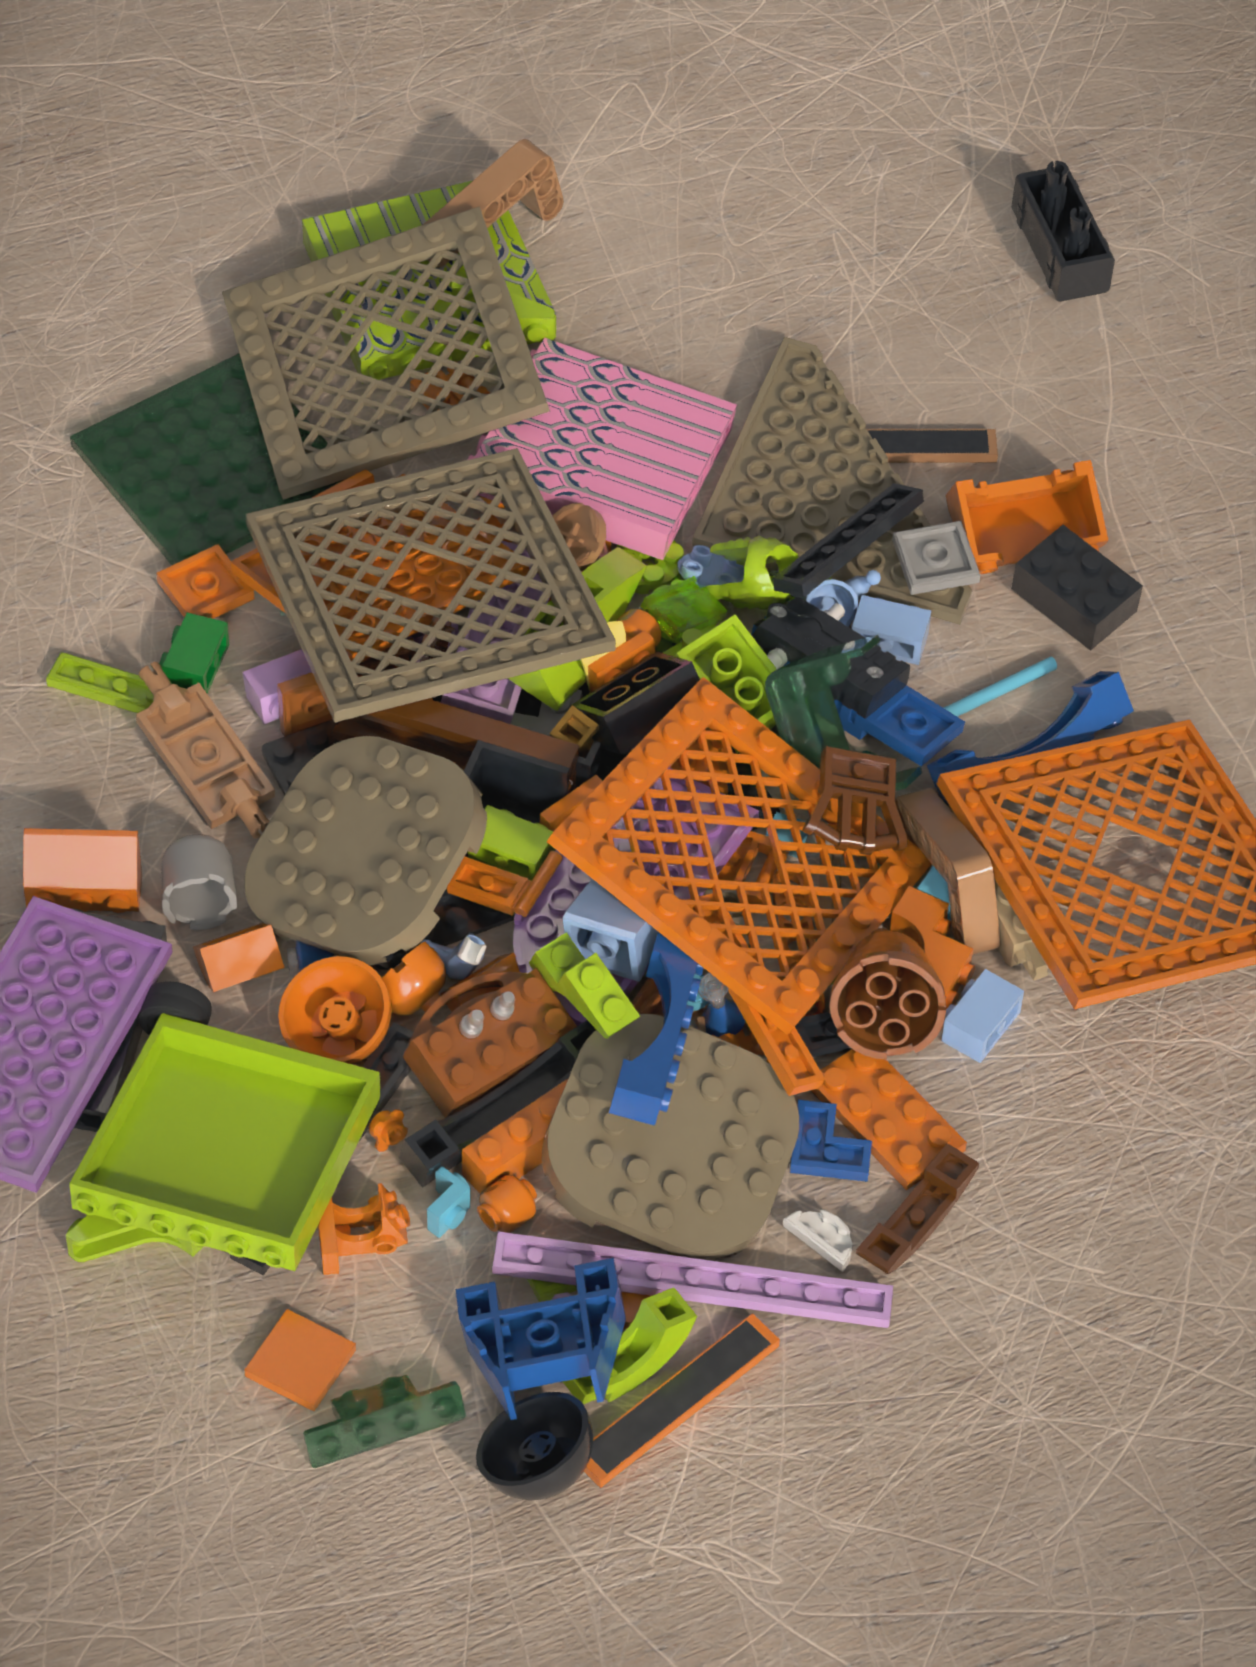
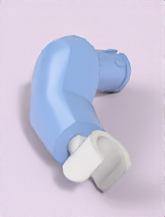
(463, 958)

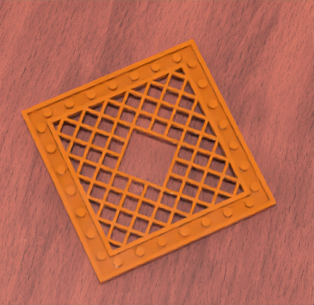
(1176, 745)
(589, 844)

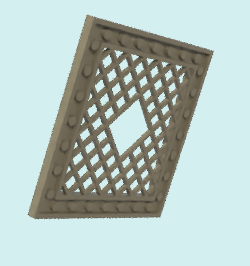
(250, 302)
(281, 534)

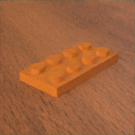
(890, 1112)

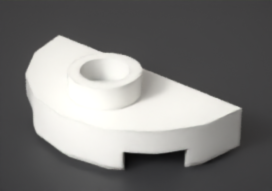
(822, 1233)

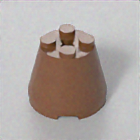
(887, 997)

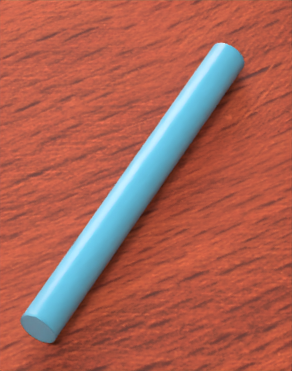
(1002, 687)

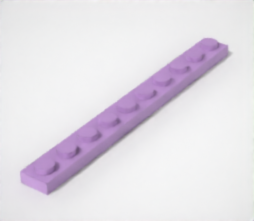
(700, 1279)

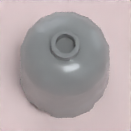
(198, 882)

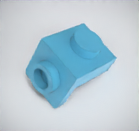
(451, 1206)

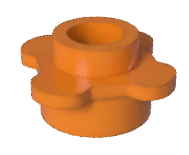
(387, 1129)

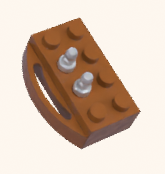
(485, 1037)

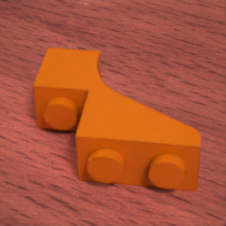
(927, 923)

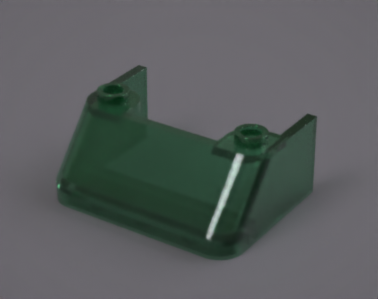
(806, 707)

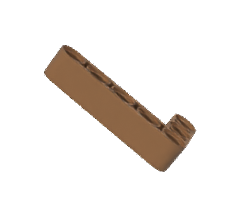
(519, 174)
(959, 862)

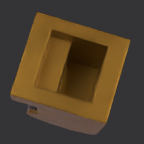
(576, 729)

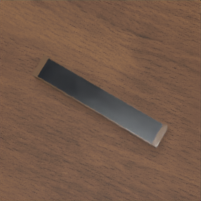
(937, 445)

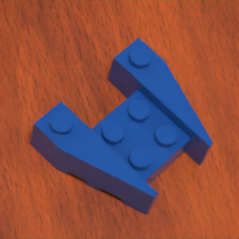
(547, 1338)

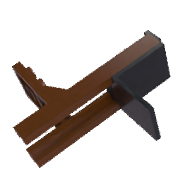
(490, 752)

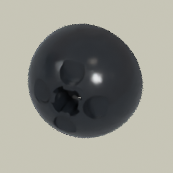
(540, 1449)

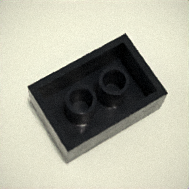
(1076, 587)
(637, 700)

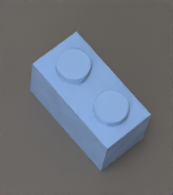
(899, 626)
(981, 1015)

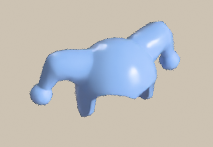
(843, 593)

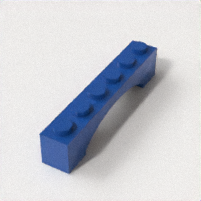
(1095, 705)
(643, 1081)

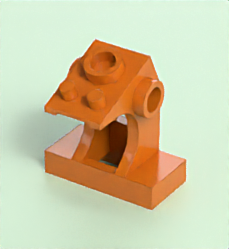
(381, 1212)

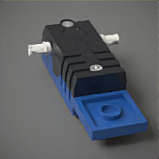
(876, 690)

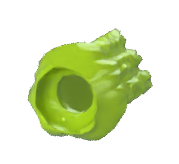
(756, 587)

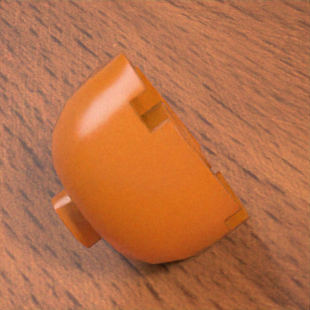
(415, 980)

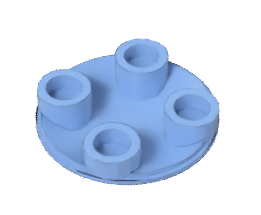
(709, 567)

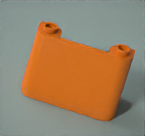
(1017, 515)

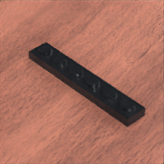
(848, 540)

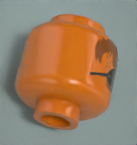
(507, 1204)

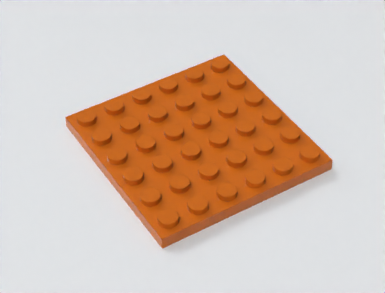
(419, 576)

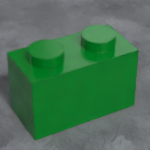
(196, 651)

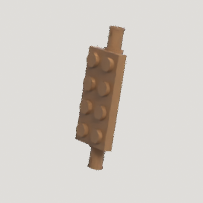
(204, 753)

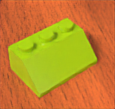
(734, 665)

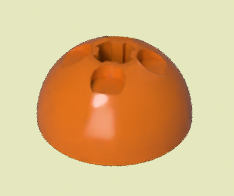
(325, 998)

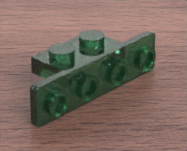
(380, 1417)

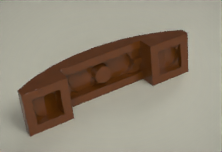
(920, 1212)

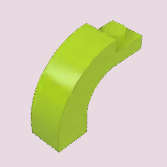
(644, 1347)

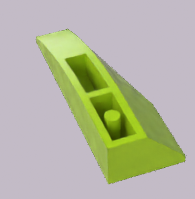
(613, 584)

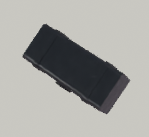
(1062, 232)

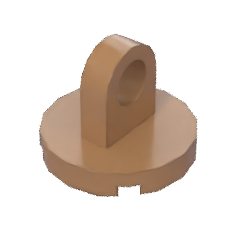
(583, 533)

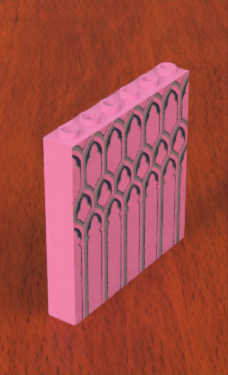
(617, 444)

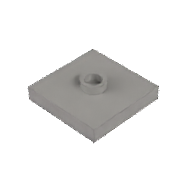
(936, 557)

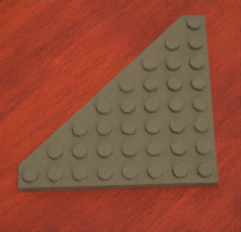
(808, 469)

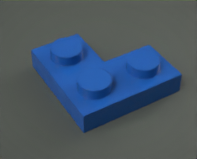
(822, 1153)

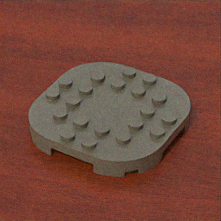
(364, 848)
(697, 1176)

